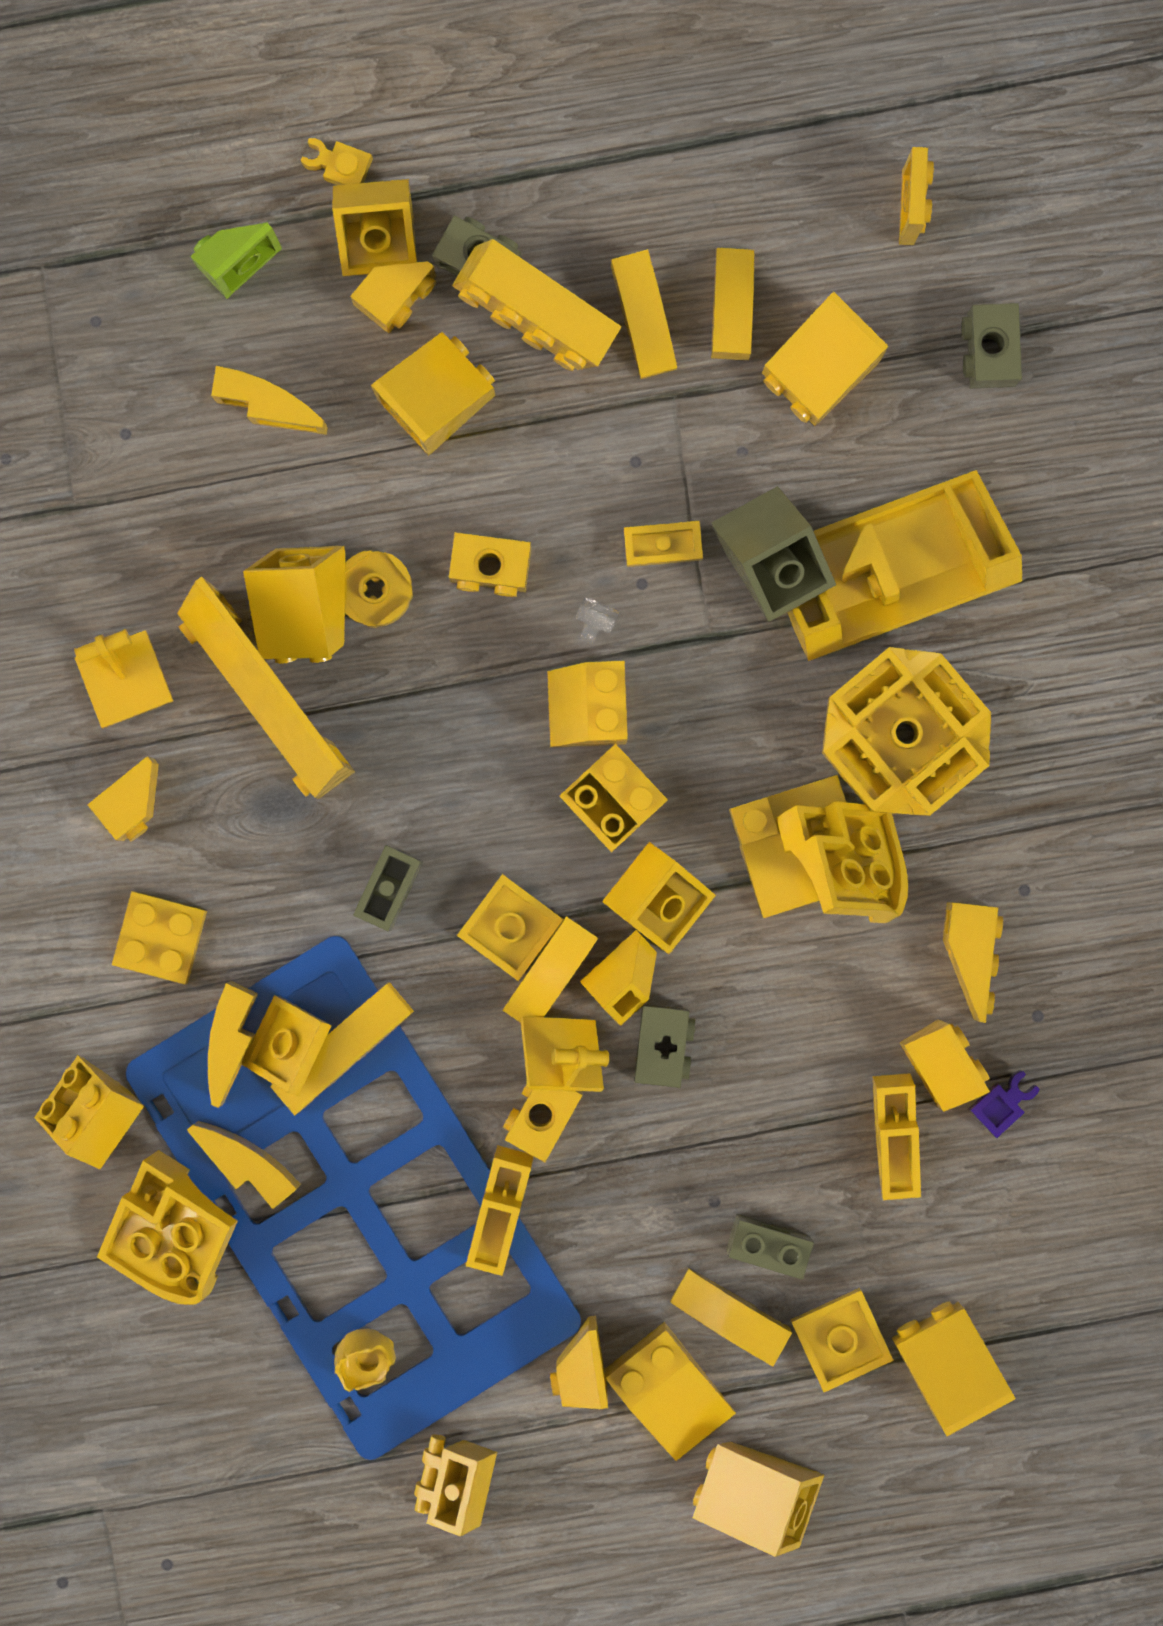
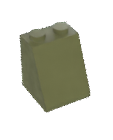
(774, 553)

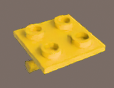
(122, 676)
(562, 1054)

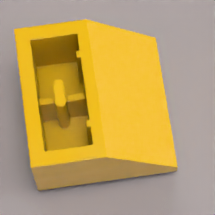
(613, 798)
(945, 1066)
(88, 1113)

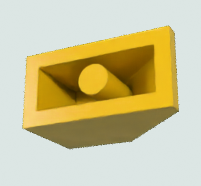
(128, 801)

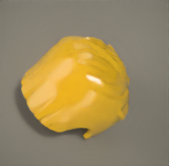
(363, 1359)

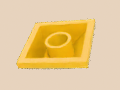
(581, 1370)

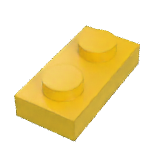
(663, 543)

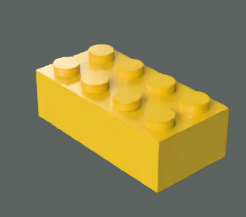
(535, 306)

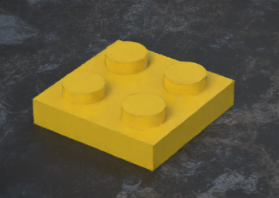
(915, 208)
(510, 927)
(159, 937)
(286, 1045)
(841, 1340)

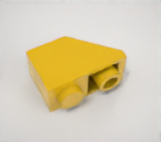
(392, 290)
(623, 978)

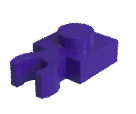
(1000, 1107)

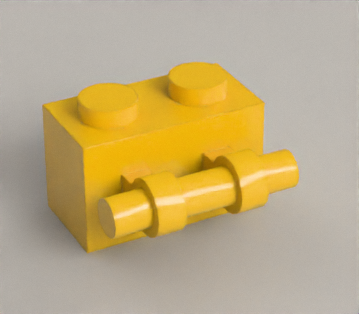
(454, 1484)

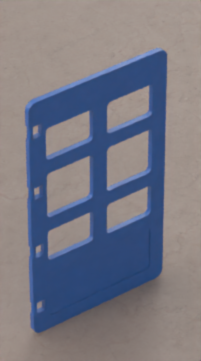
(332, 986)

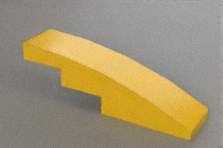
(349, 1044)

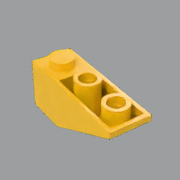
(970, 944)

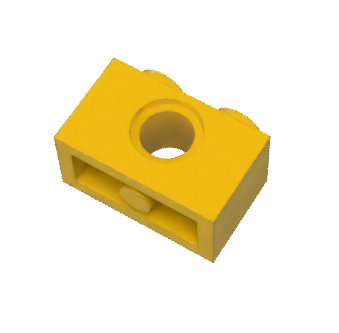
(469, 552)
(540, 1138)

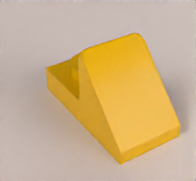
(869, 557)

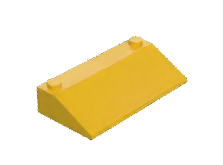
(941, 549)
(216, 628)

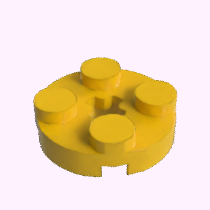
(396, 591)

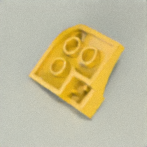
(849, 858)
(778, 876)
(167, 1233)

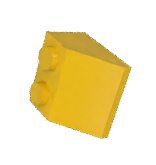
(374, 225)
(659, 898)

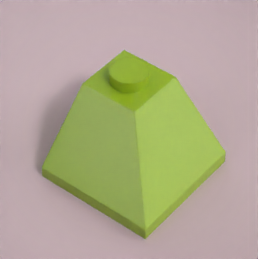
(235, 255)

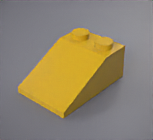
(668, 1391)

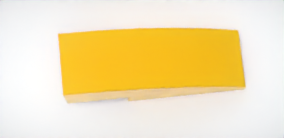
(733, 304)
(643, 313)
(265, 401)
(551, 971)
(228, 1040)
(897, 1136)
(245, 1161)
(499, 1210)
(731, 1317)

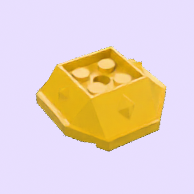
(947, 724)

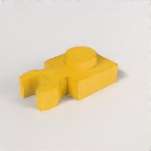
(342, 165)

